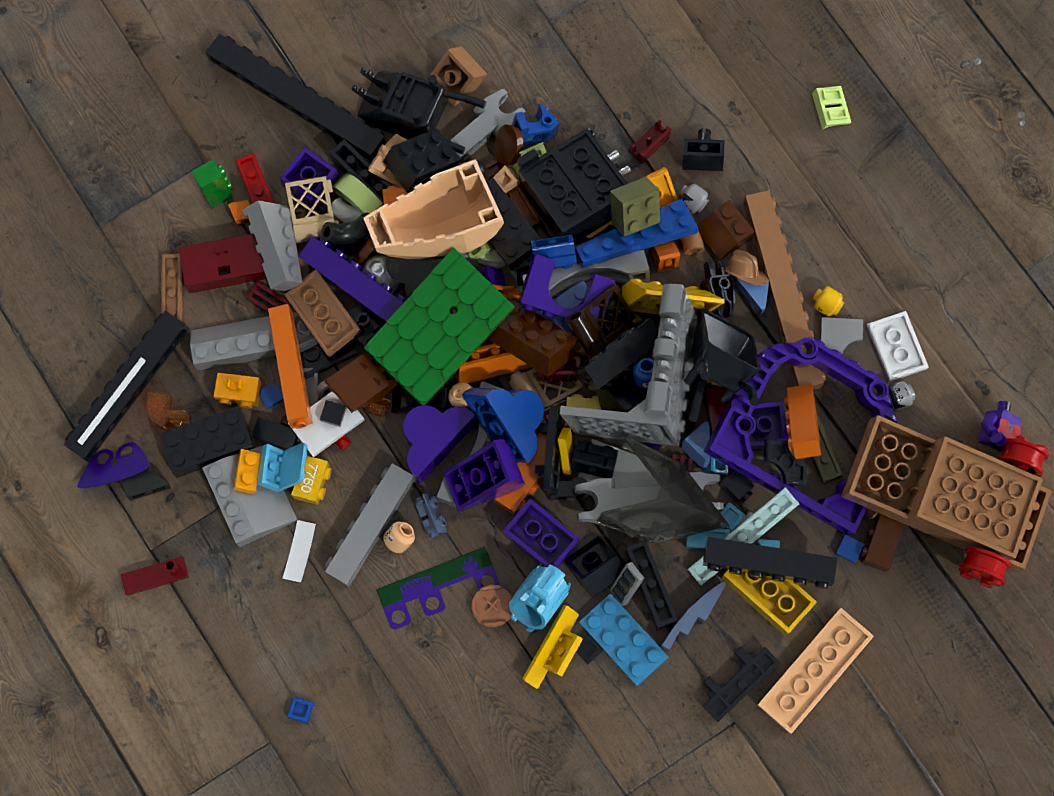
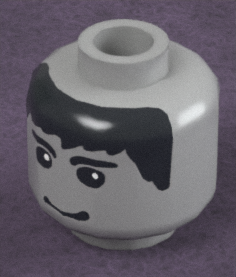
(694, 198)
(901, 395)

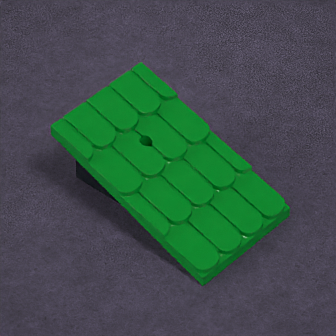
(439, 327)

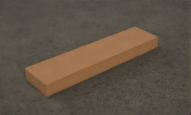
(172, 285)

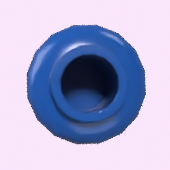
(643, 372)

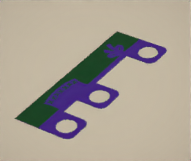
(428, 582)

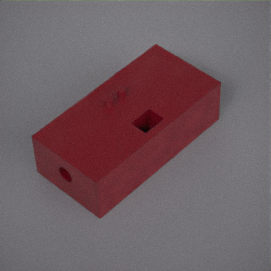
(221, 263)

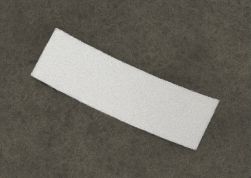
(299, 551)

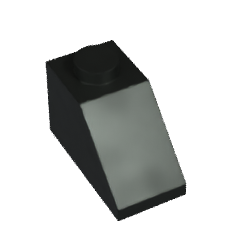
(143, 484)

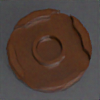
(508, 144)
(364, 250)

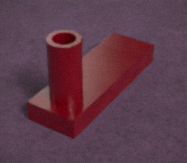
(154, 575)

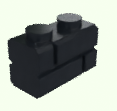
(594, 459)

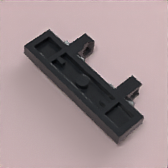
(727, 696)

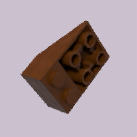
(361, 383)

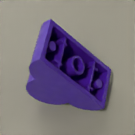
(434, 436)
(484, 476)

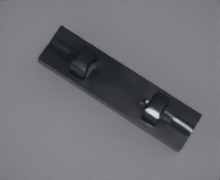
(551, 468)

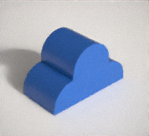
(508, 416)

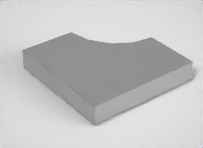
(840, 332)

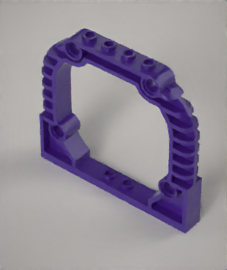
(732, 444)

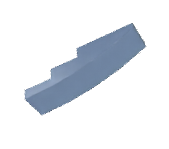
(698, 611)

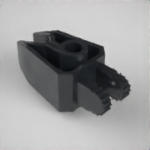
(720, 285)

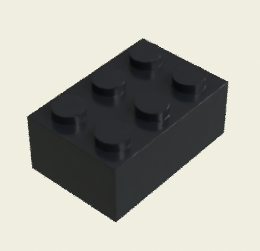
(420, 159)

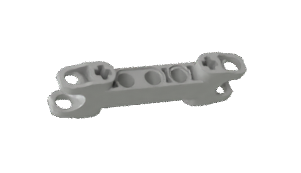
(485, 125)
(609, 497)

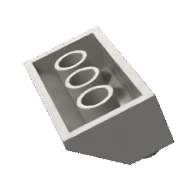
(232, 343)

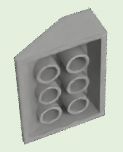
(247, 514)

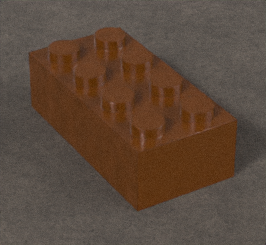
(534, 340)

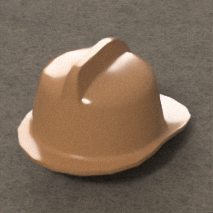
(745, 268)

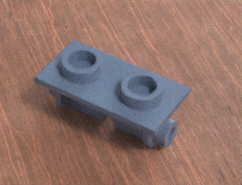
(429, 506)

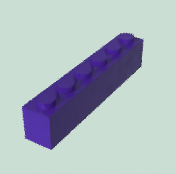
(351, 278)

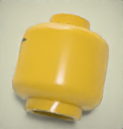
(828, 301)

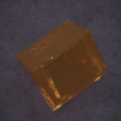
(378, 408)

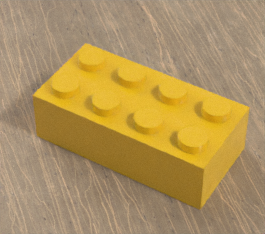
(778, 602)

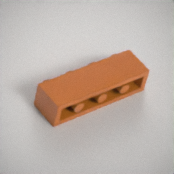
(488, 362)
(803, 421)
(516, 500)

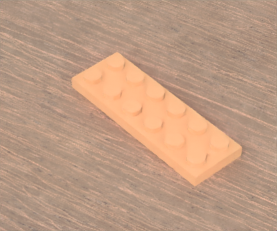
(815, 671)

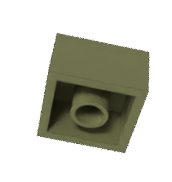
(635, 206)

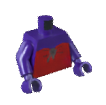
(998, 426)

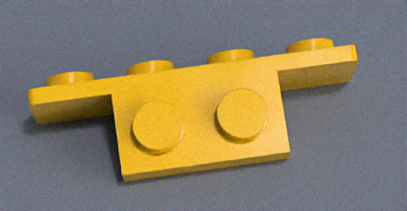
(556, 648)

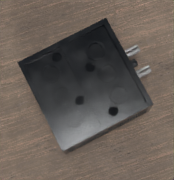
(573, 185)

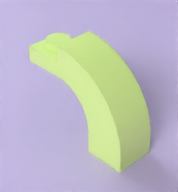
(356, 193)

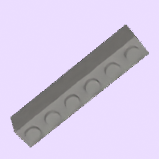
(369, 525)

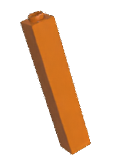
(290, 366)

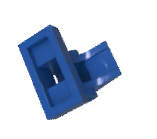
(539, 131)

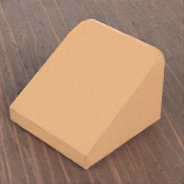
(507, 178)

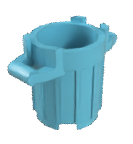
(539, 597)

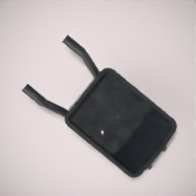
(406, 103)
(724, 356)

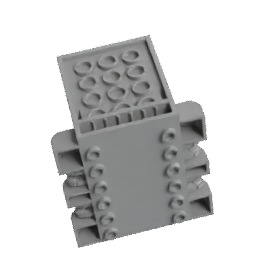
(662, 413)

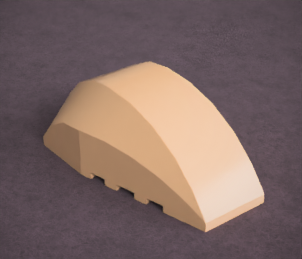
(437, 216)

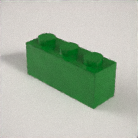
(213, 183)

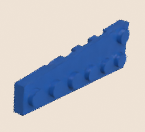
(674, 224)

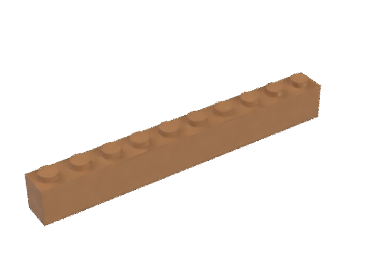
(782, 281)

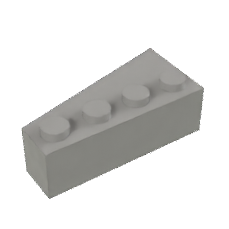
(276, 243)

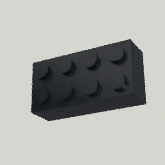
(515, 235)
(206, 441)

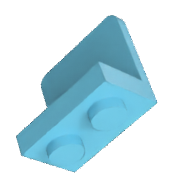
(280, 467)

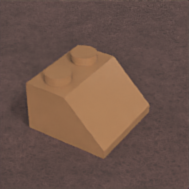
(458, 72)

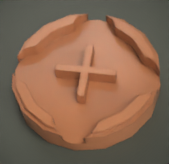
(491, 606)

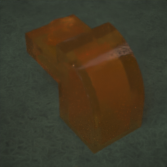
(159, 410)

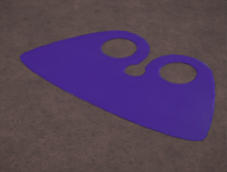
(102, 474)

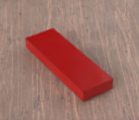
(253, 179)

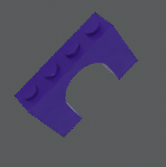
(536, 290)

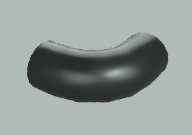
(346, 232)

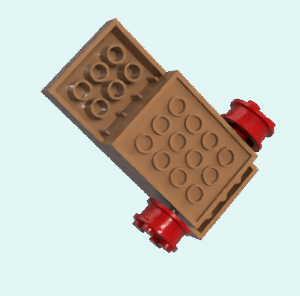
(955, 494)

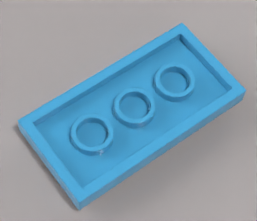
(623, 640)

